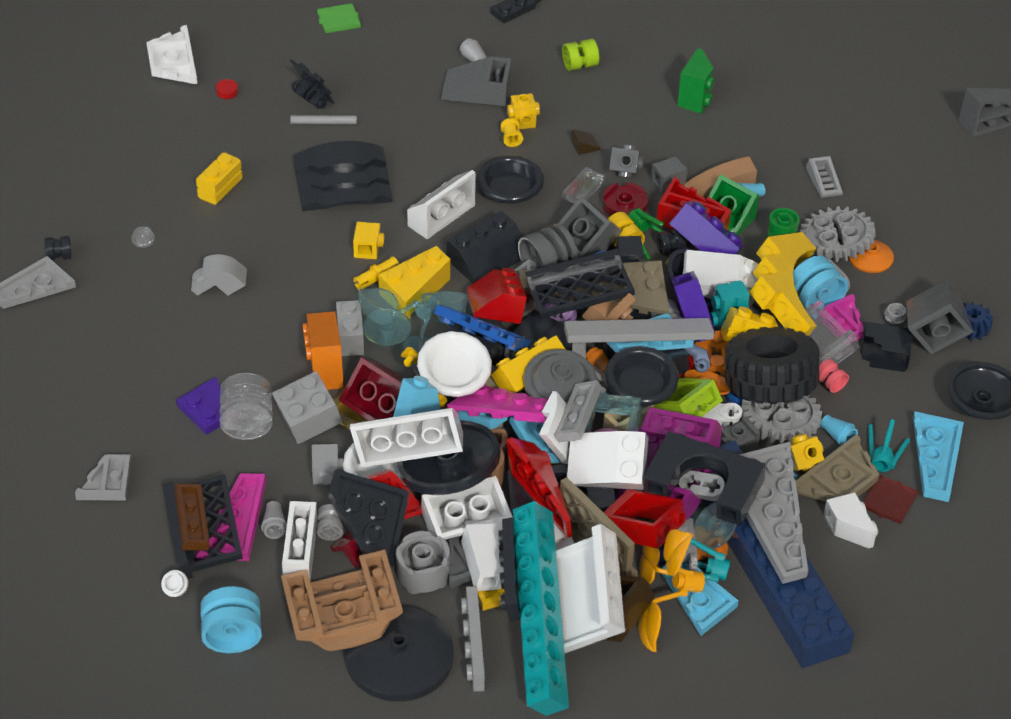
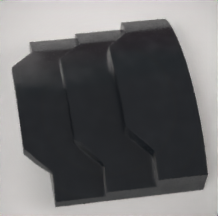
(342, 175)

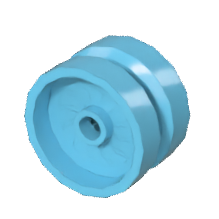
(819, 280)
(230, 620)

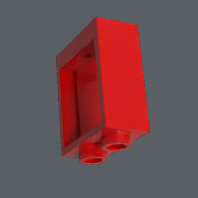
(633, 503)

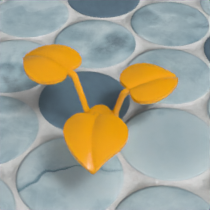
(684, 580)

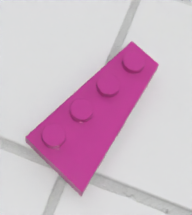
(501, 404)
(246, 503)

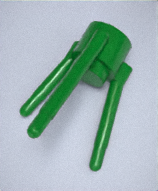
(643, 222)

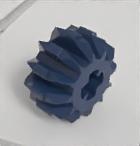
(979, 319)

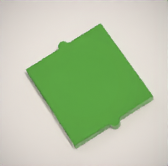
(338, 18)

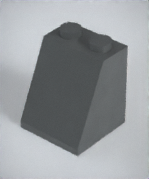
(938, 317)

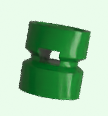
(782, 222)

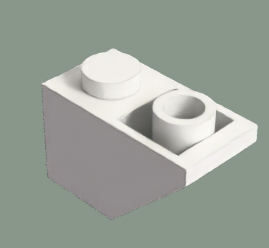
(850, 520)

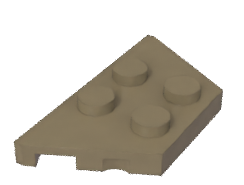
(840, 473)

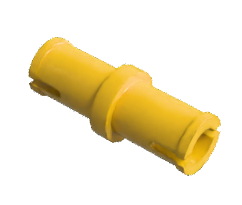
(372, 275)

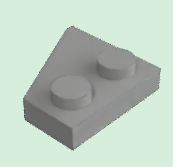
(107, 480)

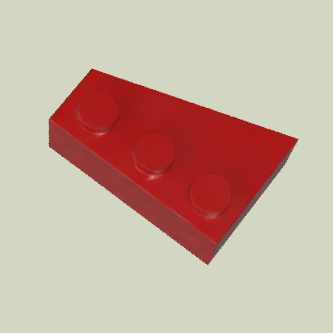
(678, 195)

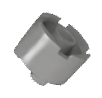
(423, 562)

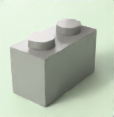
(350, 327)

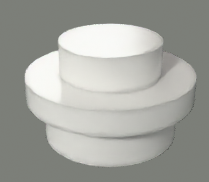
(174, 583)

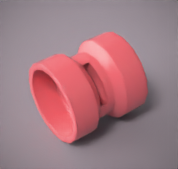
(832, 376)

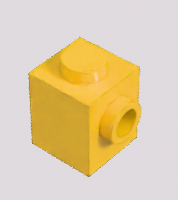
(367, 240)

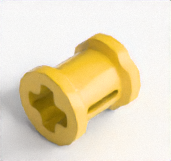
(512, 135)

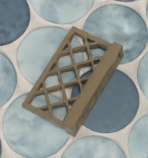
(585, 515)

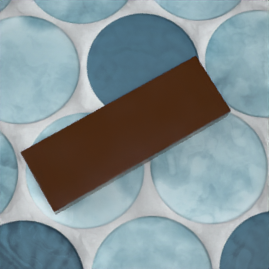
(191, 517)

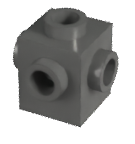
(618, 156)

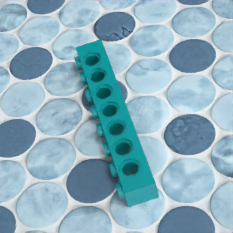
(540, 609)

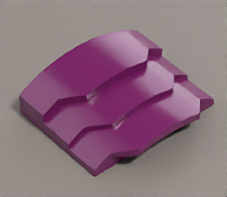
(702, 429)

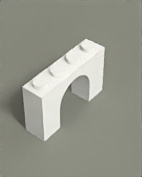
(482, 553)

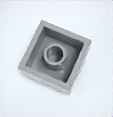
(307, 407)

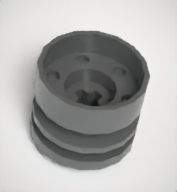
(548, 246)

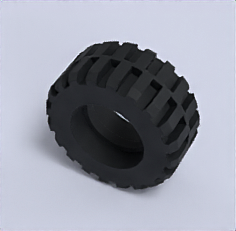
(772, 365)

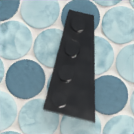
(509, 577)

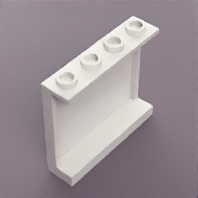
(590, 589)

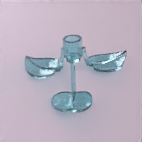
(381, 304)

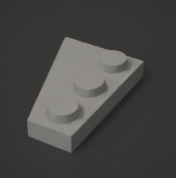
(34, 282)

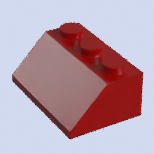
(498, 296)

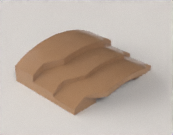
(346, 607)

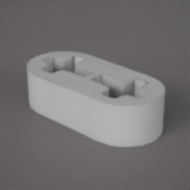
(704, 480)

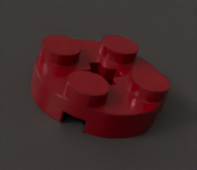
(615, 195)

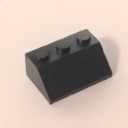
(485, 247)

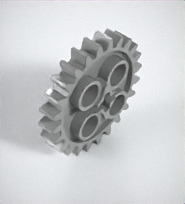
(852, 228)
(784, 420)

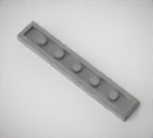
(638, 330)

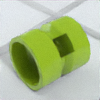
(580, 54)

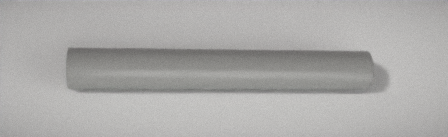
(323, 119)

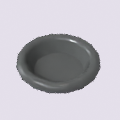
(558, 372)

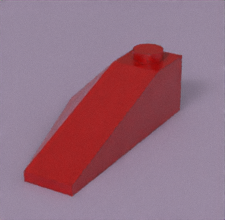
(535, 474)

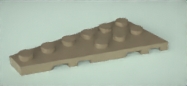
(647, 282)

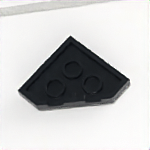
(369, 511)

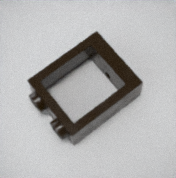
(635, 601)

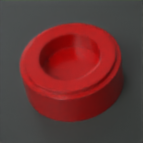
(226, 89)

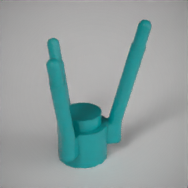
(883, 457)
(716, 568)

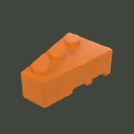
(324, 348)

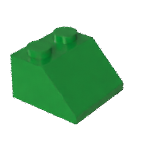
(696, 83)

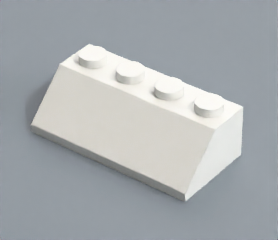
(408, 437)

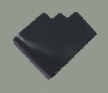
(887, 346)

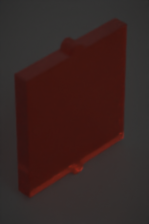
(890, 499)

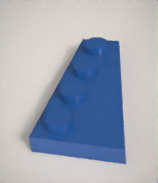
(473, 325)

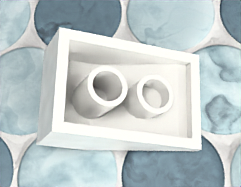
(718, 269)
(609, 460)

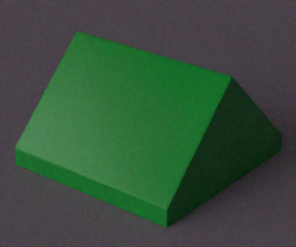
(738, 199)

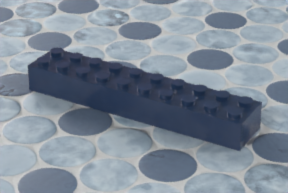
(799, 608)

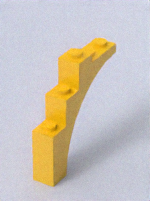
(775, 279)

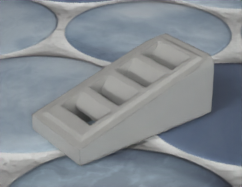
(825, 164)

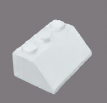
(443, 205)
(450, 513)

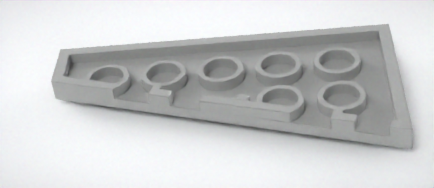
(776, 514)

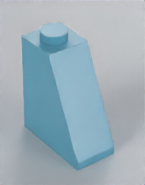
(416, 397)

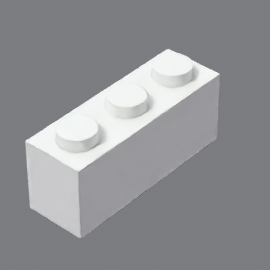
(300, 537)

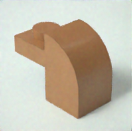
(611, 310)

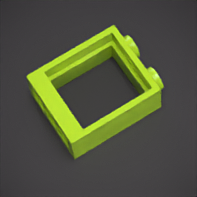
(691, 394)

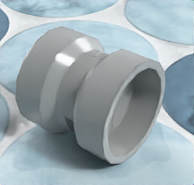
(329, 523)

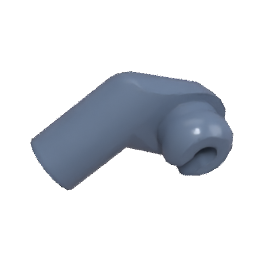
(700, 358)

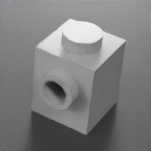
(325, 462)

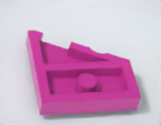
(846, 314)

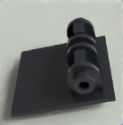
(311, 86)

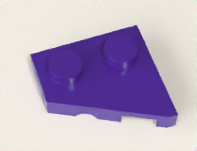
(203, 405)

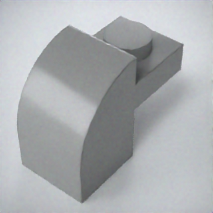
(220, 272)

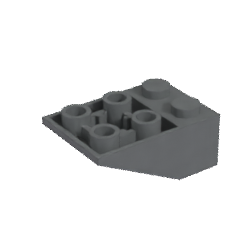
(479, 82)

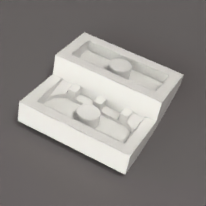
(553, 412)

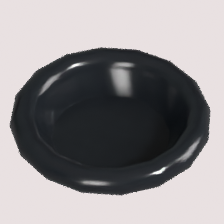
(510, 179)
(642, 374)

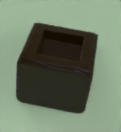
(583, 142)

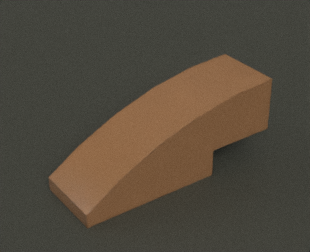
(738, 170)

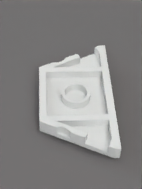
(172, 57)

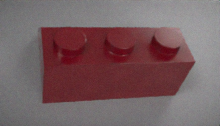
(372, 390)

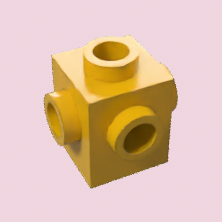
(524, 106)
(806, 451)

